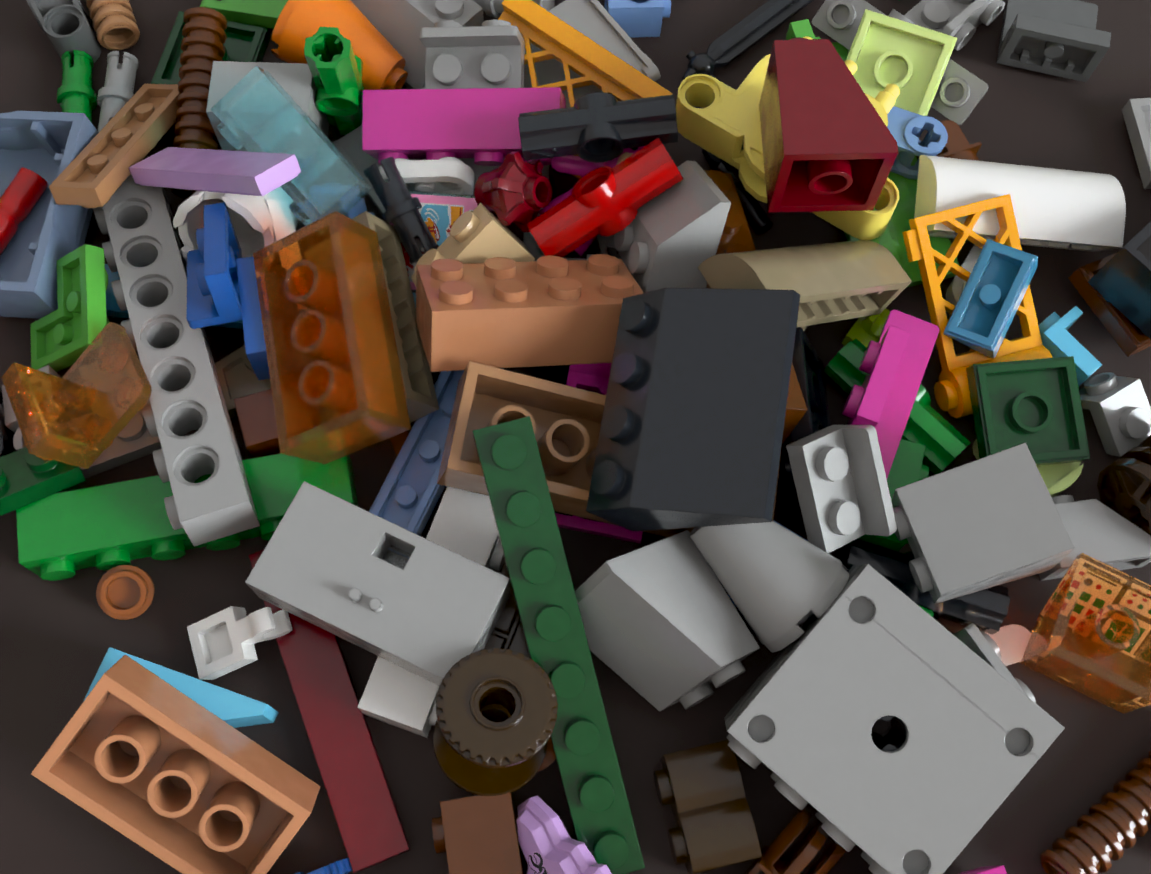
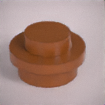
(125, 592)

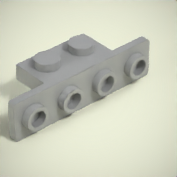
(958, 89)

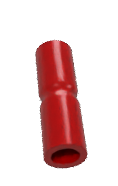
(18, 202)

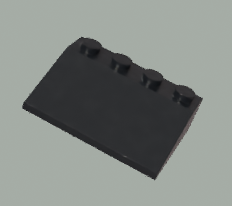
(695, 408)

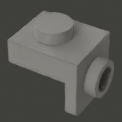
(1118, 411)

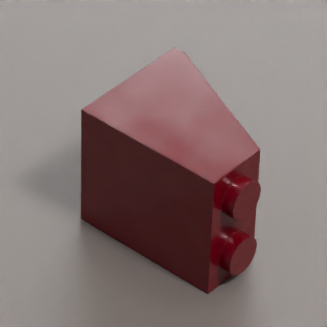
(820, 132)

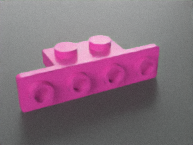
(892, 380)

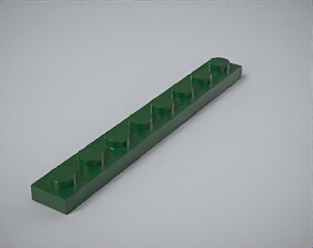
(558, 642)

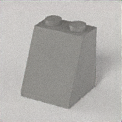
(980, 525)
(664, 623)

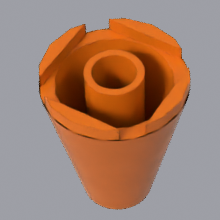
(302, 18)

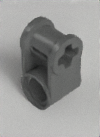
(66, 26)

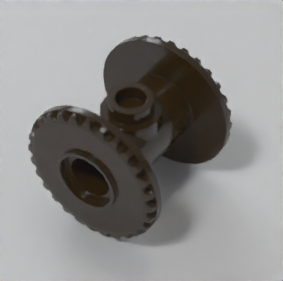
(493, 721)

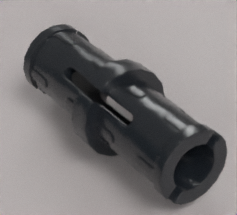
(401, 208)

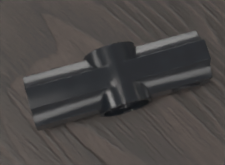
(598, 127)
(982, 608)

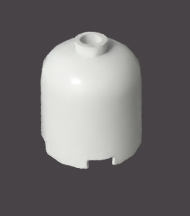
(247, 213)

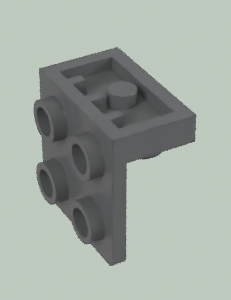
(1052, 37)

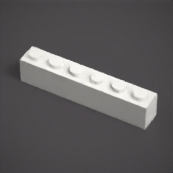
(393, 693)

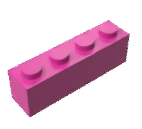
(451, 122)

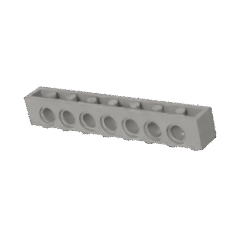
(174, 356)

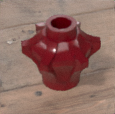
(514, 190)

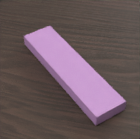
(216, 170)

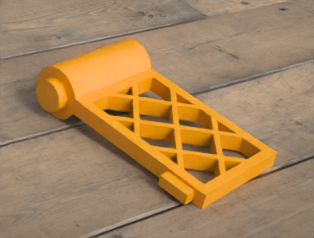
(952, 388)

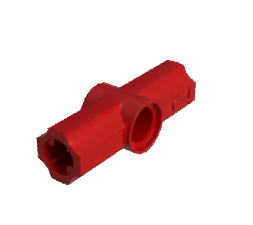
(605, 200)

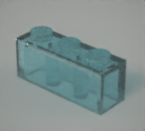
(268, 120)

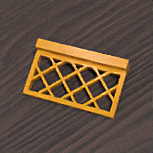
(576, 53)

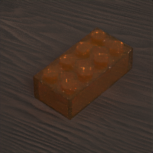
(330, 340)

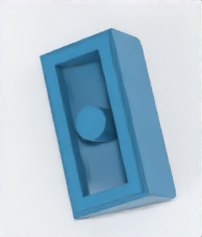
(991, 297)

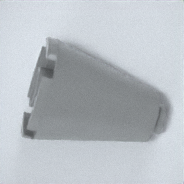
(771, 576)

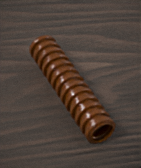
(200, 47)
(1107, 829)

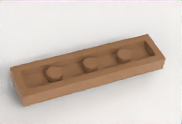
(120, 144)

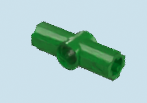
(336, 77)
(924, 423)

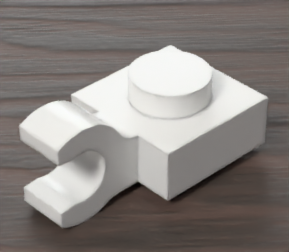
(228, 638)

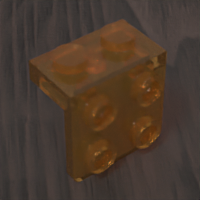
(86, 408)

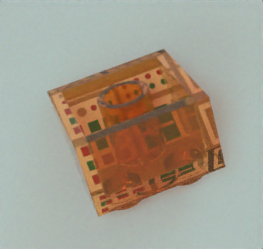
(1096, 635)

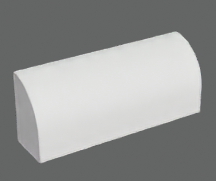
(1048, 203)

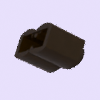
(707, 807)

